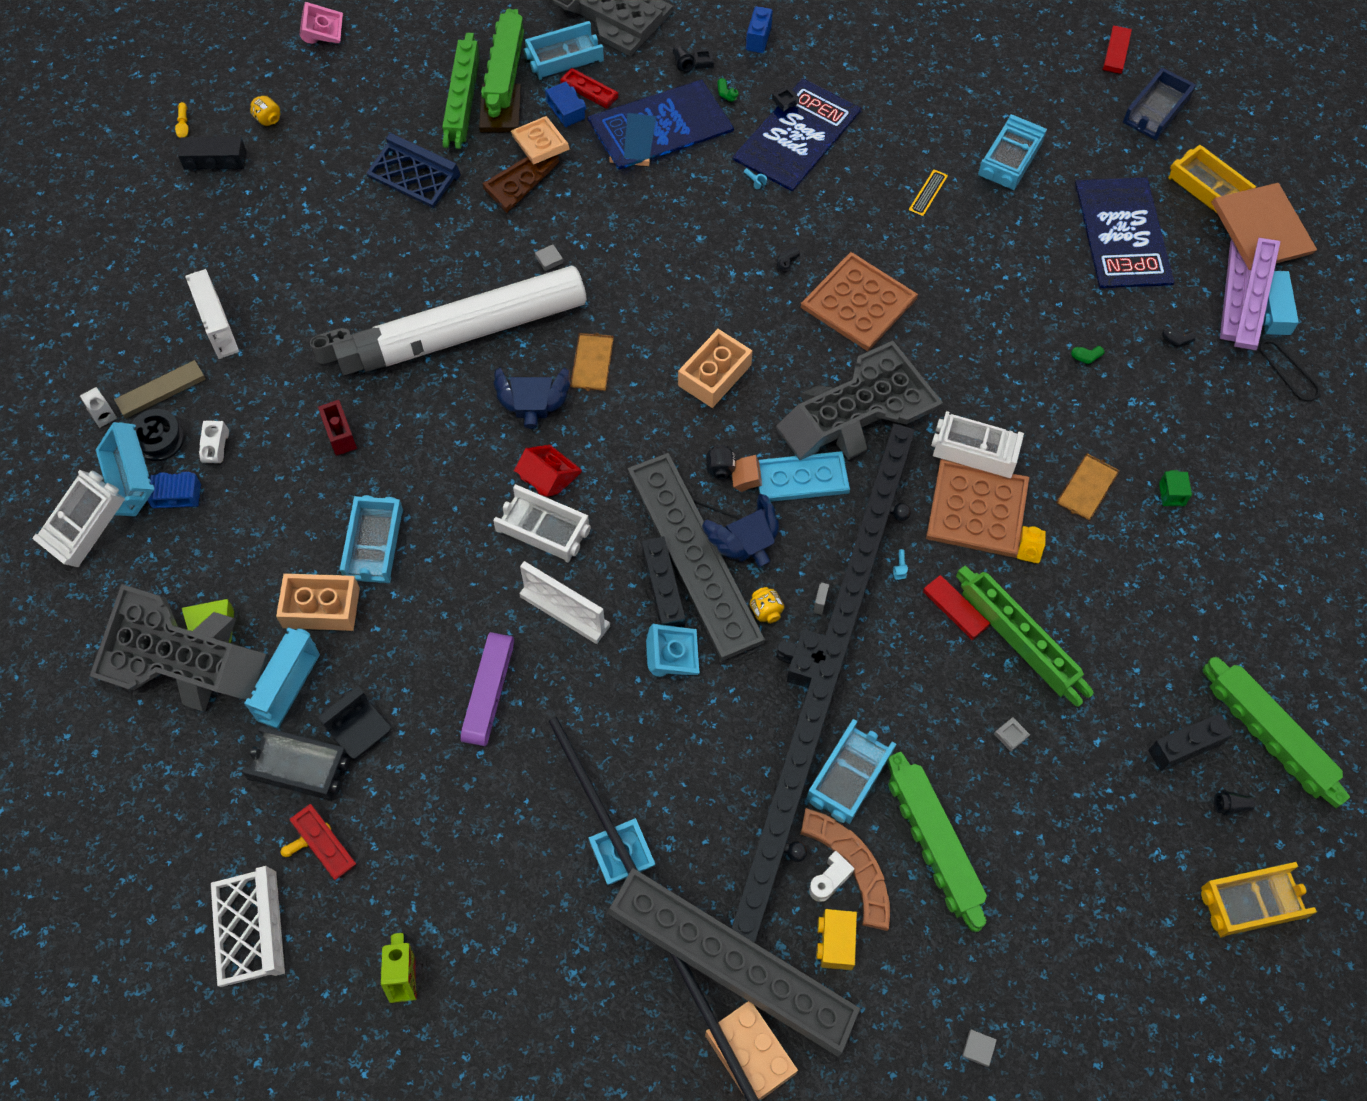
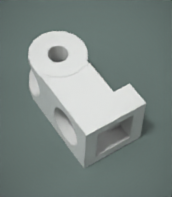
(96, 406)
(213, 441)
(825, 885)

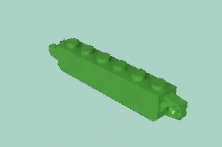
(503, 62)
(461, 92)
(1024, 635)
(1277, 731)
(938, 841)

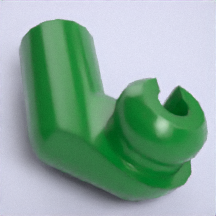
(724, 92)
(1087, 356)

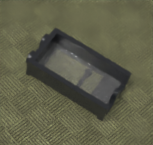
(298, 764)

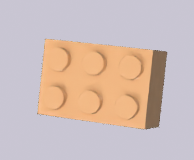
(714, 368)
(318, 602)
(756, 1050)

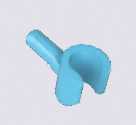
(757, 179)
(900, 571)

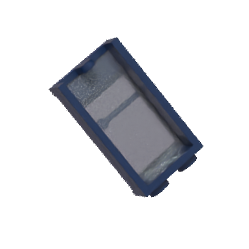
(1159, 103)

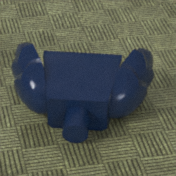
(532, 396)
(748, 535)

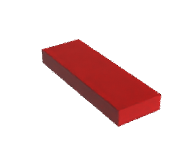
(1117, 49)
(590, 88)
(956, 607)
(322, 842)

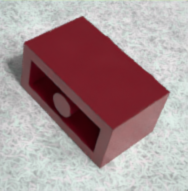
(337, 427)

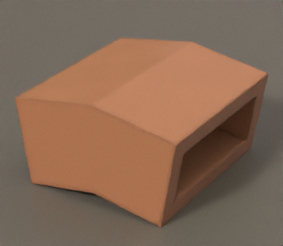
(747, 473)

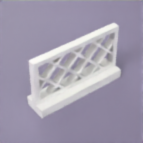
(563, 603)
(269, 926)

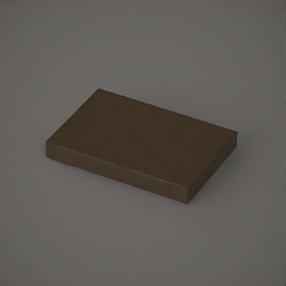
(508, 118)

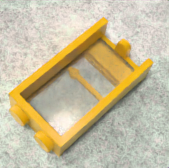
(1207, 176)
(1255, 900)

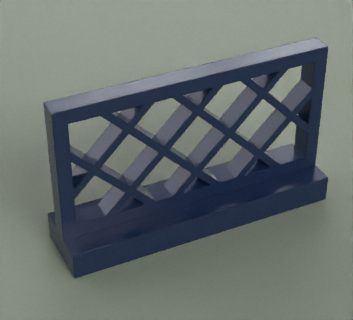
(419, 155)

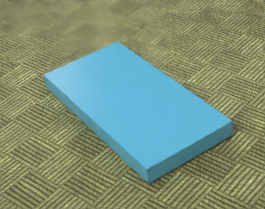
(805, 478)

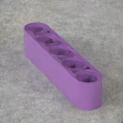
(487, 689)

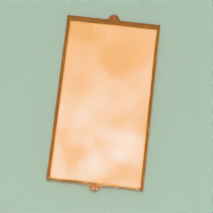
(592, 361)
(1088, 486)

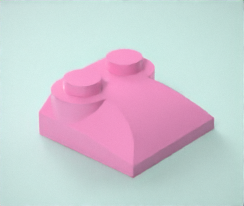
(320, 24)

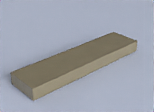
(159, 389)

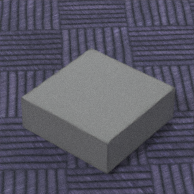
(548, 257)
(821, 598)
(1011, 734)
(979, 1048)

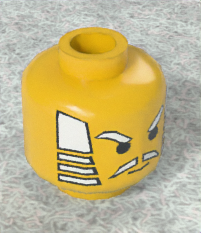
(265, 110)
(766, 605)

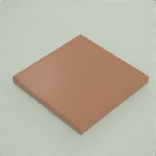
(1266, 215)
(859, 301)
(977, 509)

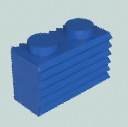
(759, 29)
(565, 103)
(174, 490)

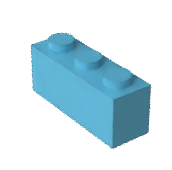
(1281, 309)

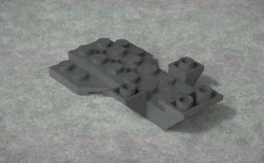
(622, 22)
(881, 387)
(201, 660)

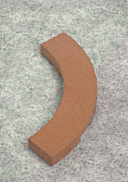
(866, 872)

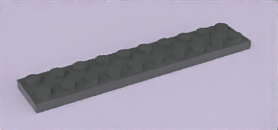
(695, 558)
(734, 961)

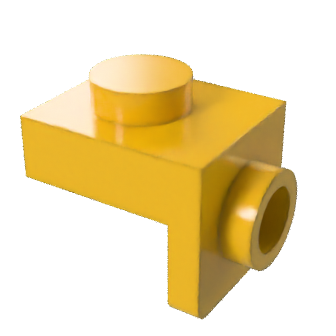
(1031, 544)

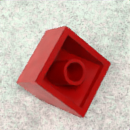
(546, 469)

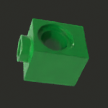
(1175, 488)

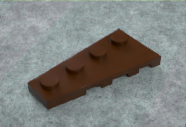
(517, 180)

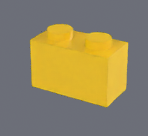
(838, 939)

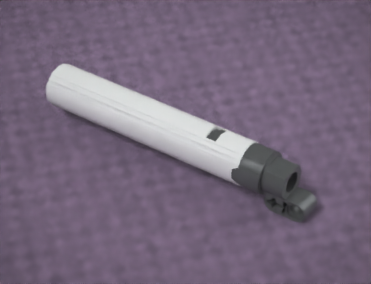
(451, 323)

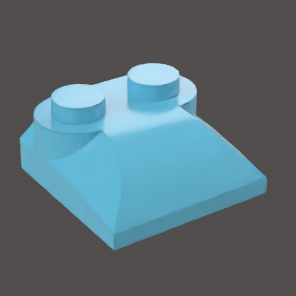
(672, 650)
(608, 859)

